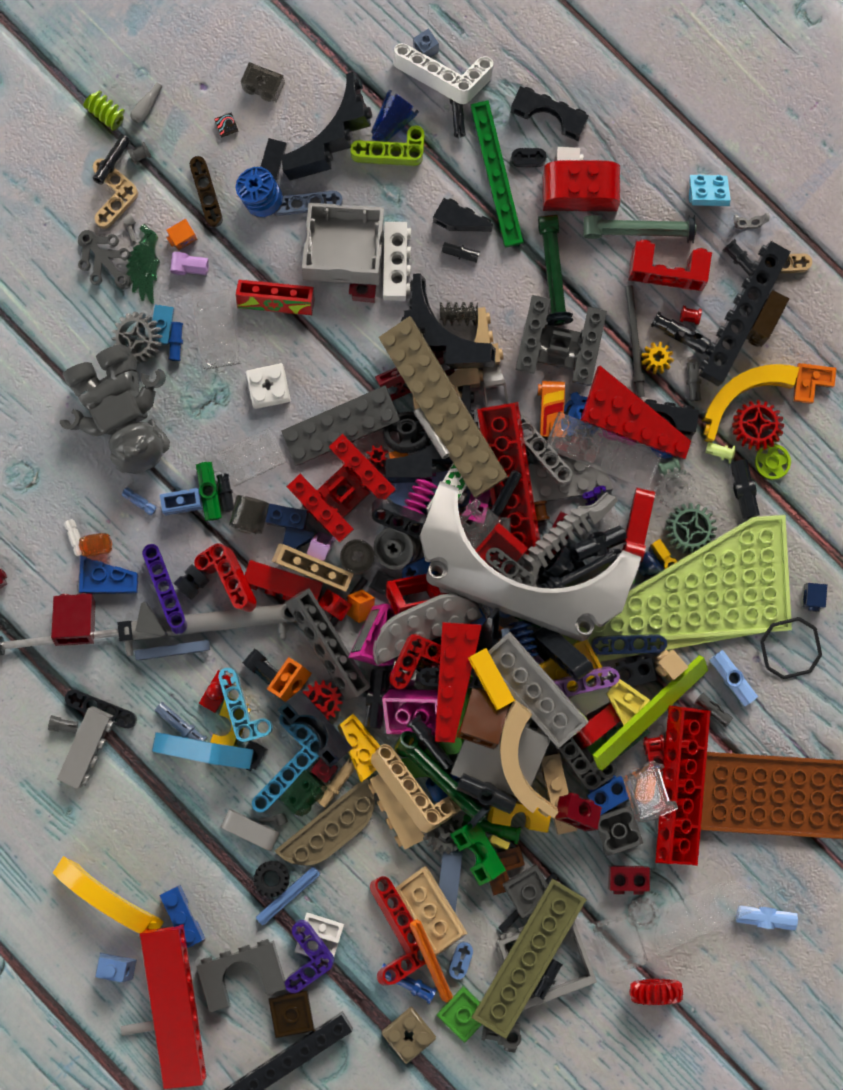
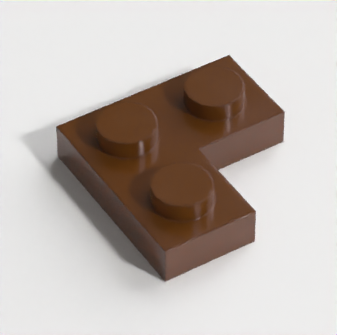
(511, 859)

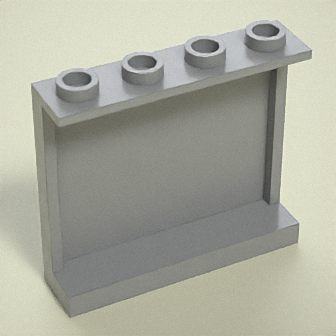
(486, 763)

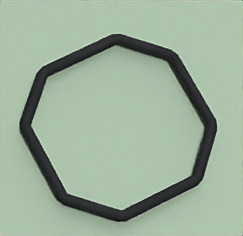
(785, 622)

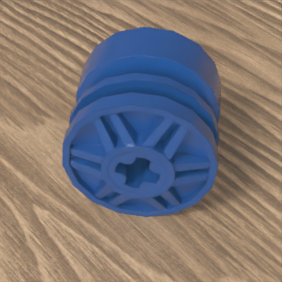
(259, 191)

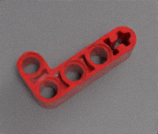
(639, 522)
(229, 579)
(597, 727)

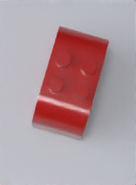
(581, 185)

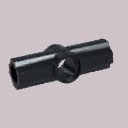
(744, 489)
(598, 543)
(374, 701)
(498, 798)

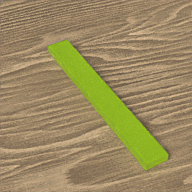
(650, 713)

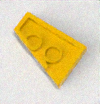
(363, 745)

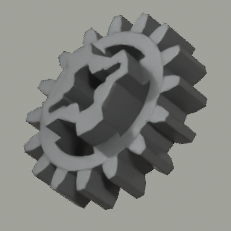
(441, 838)

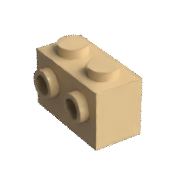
(669, 665)

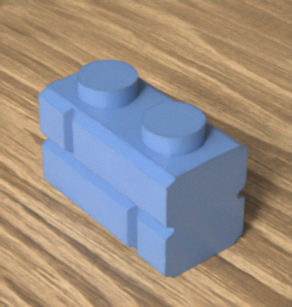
(181, 501)

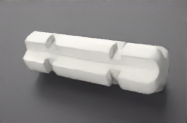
(74, 535)

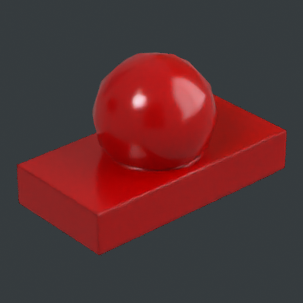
(213, 695)

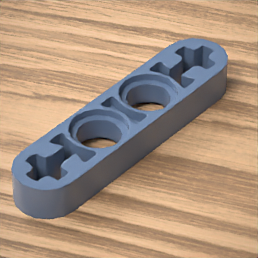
(305, 199)
(172, 650)

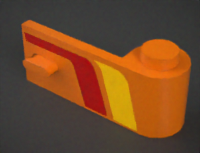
(552, 402)

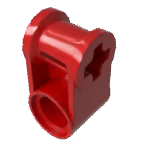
(654, 751)

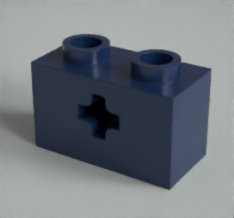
(286, 517)

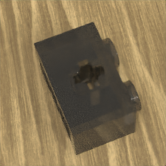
(257, 75)

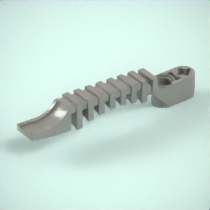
(573, 522)

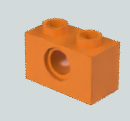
(289, 680)

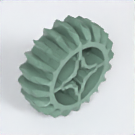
(682, 526)

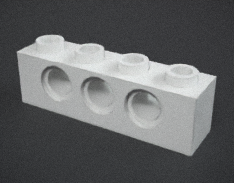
(392, 232)

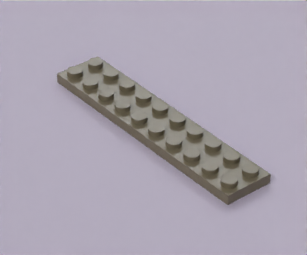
(443, 407)

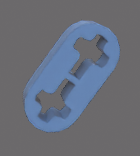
(465, 961)

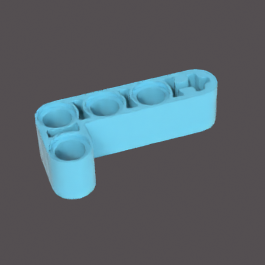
(240, 703)

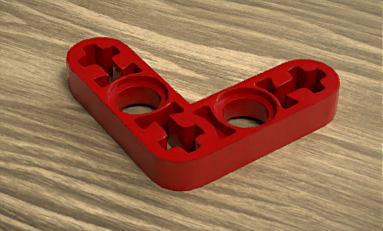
(421, 650)

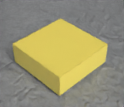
(498, 842)

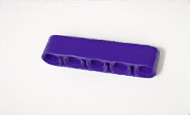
(166, 597)

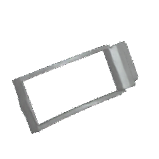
(492, 378)

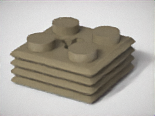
(410, 1022)

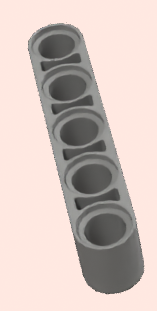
(542, 456)

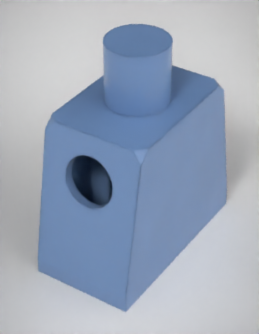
(115, 967)

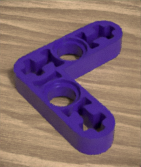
(315, 956)

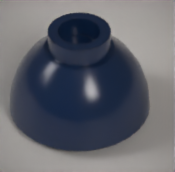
(650, 565)

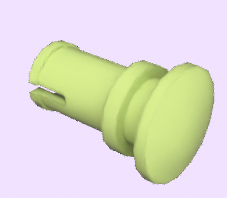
(721, 451)

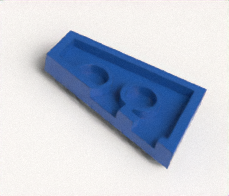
(105, 579)

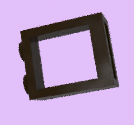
(767, 318)

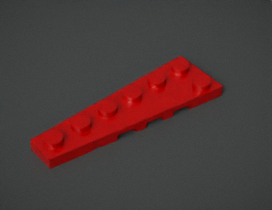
(457, 645)

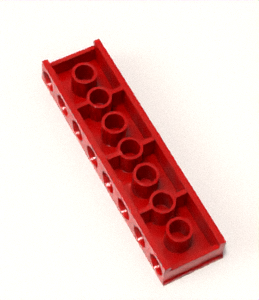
(504, 434)
(684, 782)
(173, 1007)

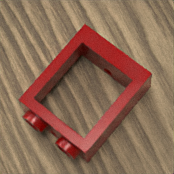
(397, 588)

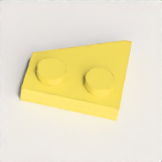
(626, 700)

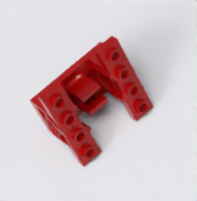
(355, 475)

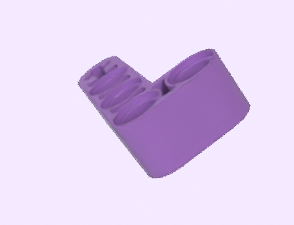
(581, 686)

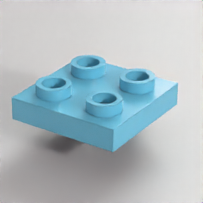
(709, 190)

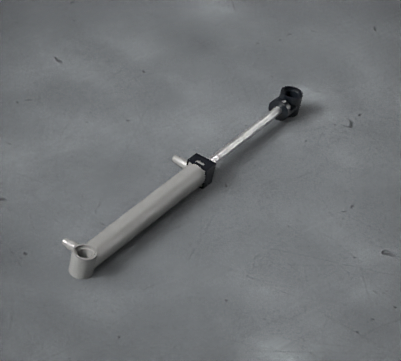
(196, 624)

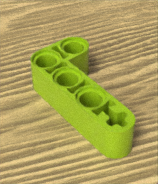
(388, 147)

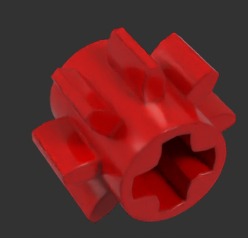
(377, 450)

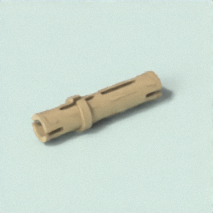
(337, 782)

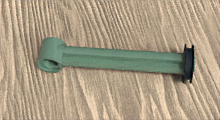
(595, 227)

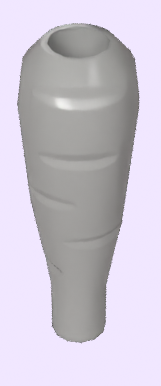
(143, 107)

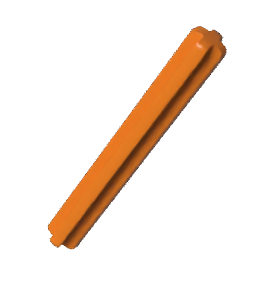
(431, 960)

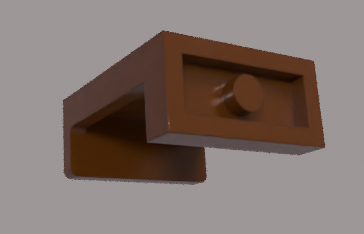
(481, 720)

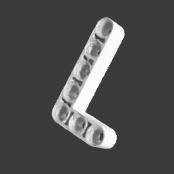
(439, 77)

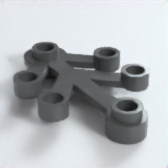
(102, 256)

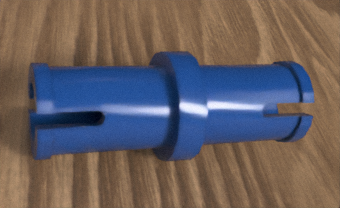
(175, 341)

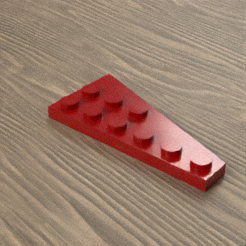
(625, 414)

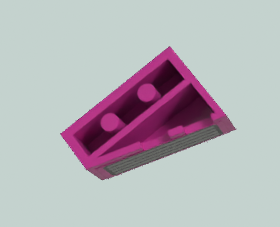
(369, 633)

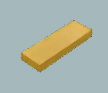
(491, 679)

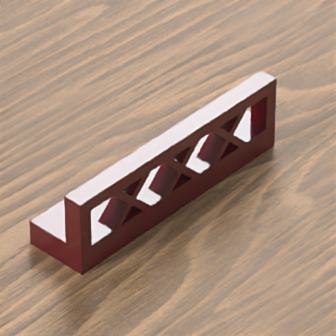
(393, 378)

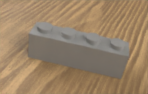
(85, 747)

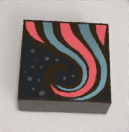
(226, 125)

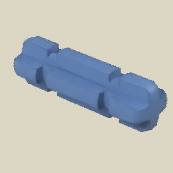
(139, 501)

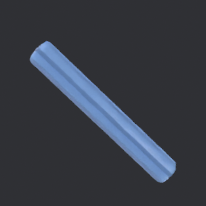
(288, 895)

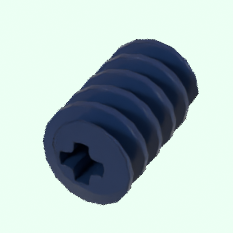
(522, 634)

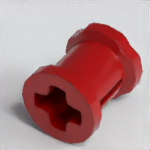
(690, 315)

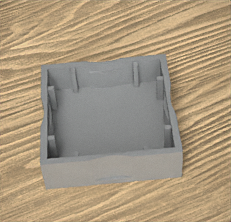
(343, 244)

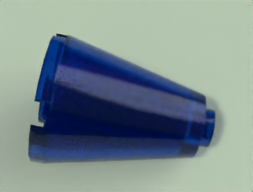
(392, 117)

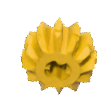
(662, 352)

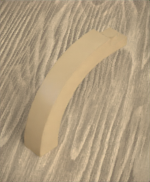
(509, 741)

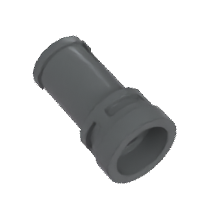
(57, 724)

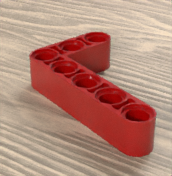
(401, 932)

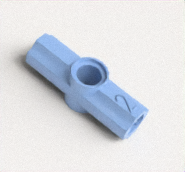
(741, 688)
(770, 919)

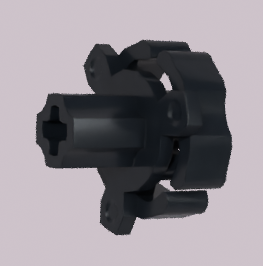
(557, 566)

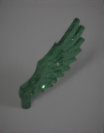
(144, 264)

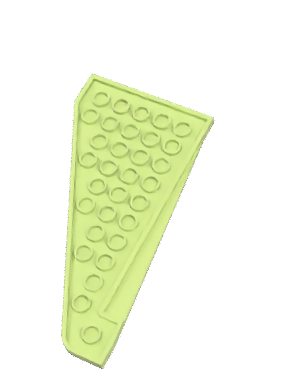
(711, 595)

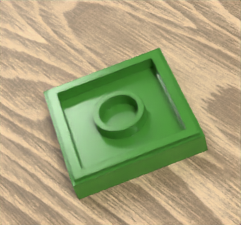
(458, 1014)

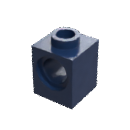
(815, 596)

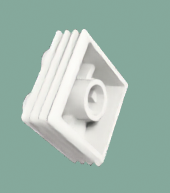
(261, 396)

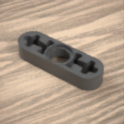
(501, 555)

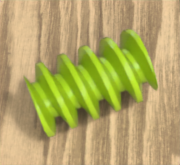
(104, 110)

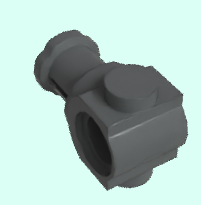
(508, 1046)

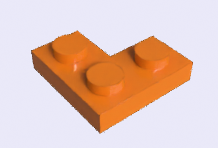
(809, 377)

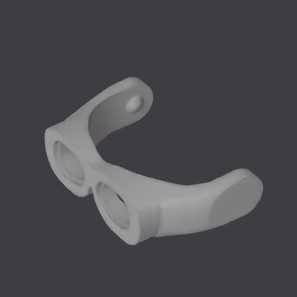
(761, 219)

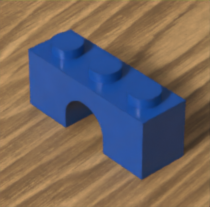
(179, 913)

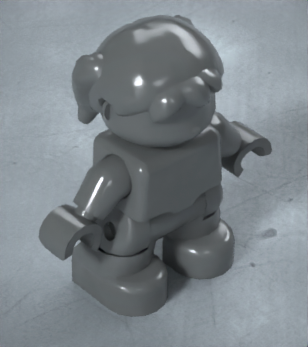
(119, 408)

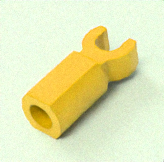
(662, 553)

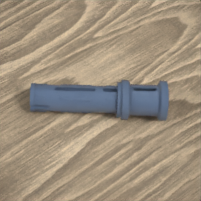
(178, 723)

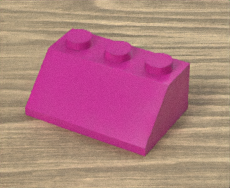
(405, 704)

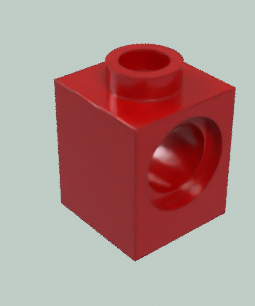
(334, 605)

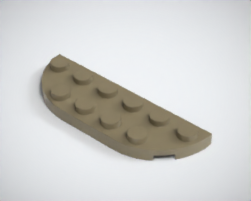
(330, 828)

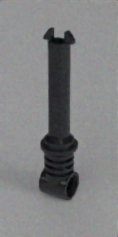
(582, 573)

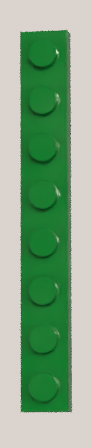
(496, 174)

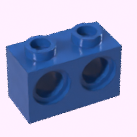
(611, 800)

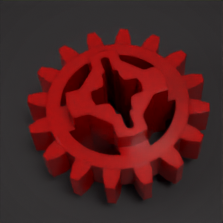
(319, 692)

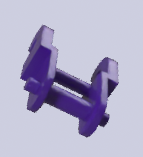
(596, 491)

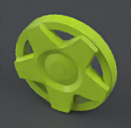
(773, 462)

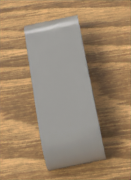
(250, 829)

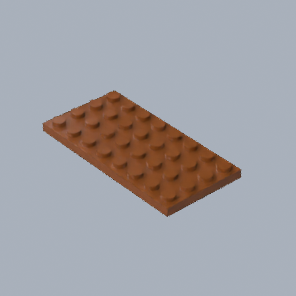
(773, 795)

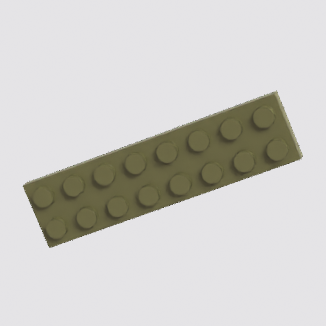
(528, 958)

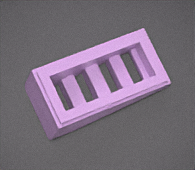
(321, 545)

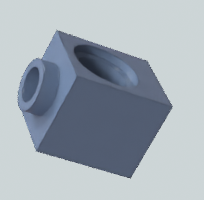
(426, 43)

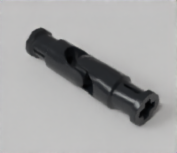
(692, 339)

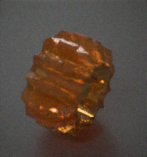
(95, 544)

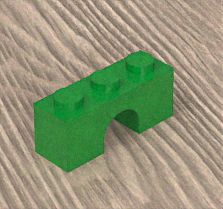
(487, 861)

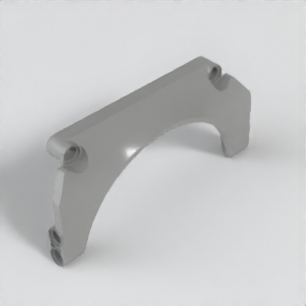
(471, 577)

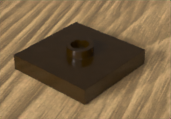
(291, 1014)

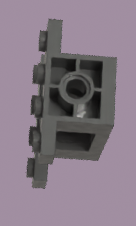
(579, 348)

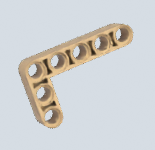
(408, 791)

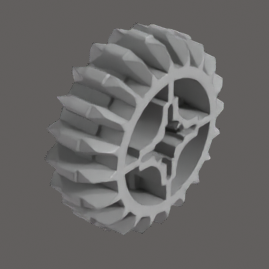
(141, 320)

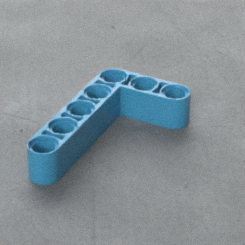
(202, 751)
(291, 765)

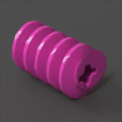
(420, 496)

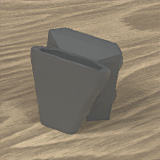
(618, 830)

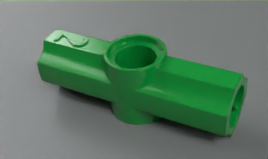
(207, 479)

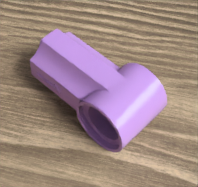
(183, 263)

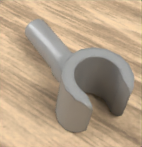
(129, 221)

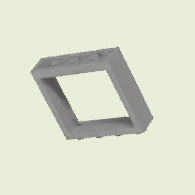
(563, 988)

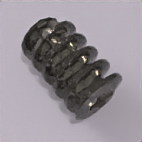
(458, 313)

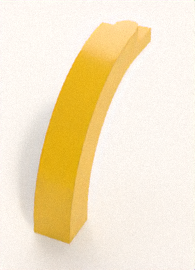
(765, 375)
(104, 899)

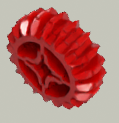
(749, 425)
(656, 991)

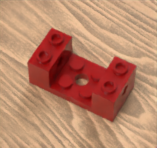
(693, 278)

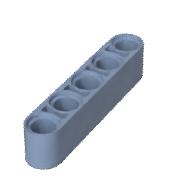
(450, 876)

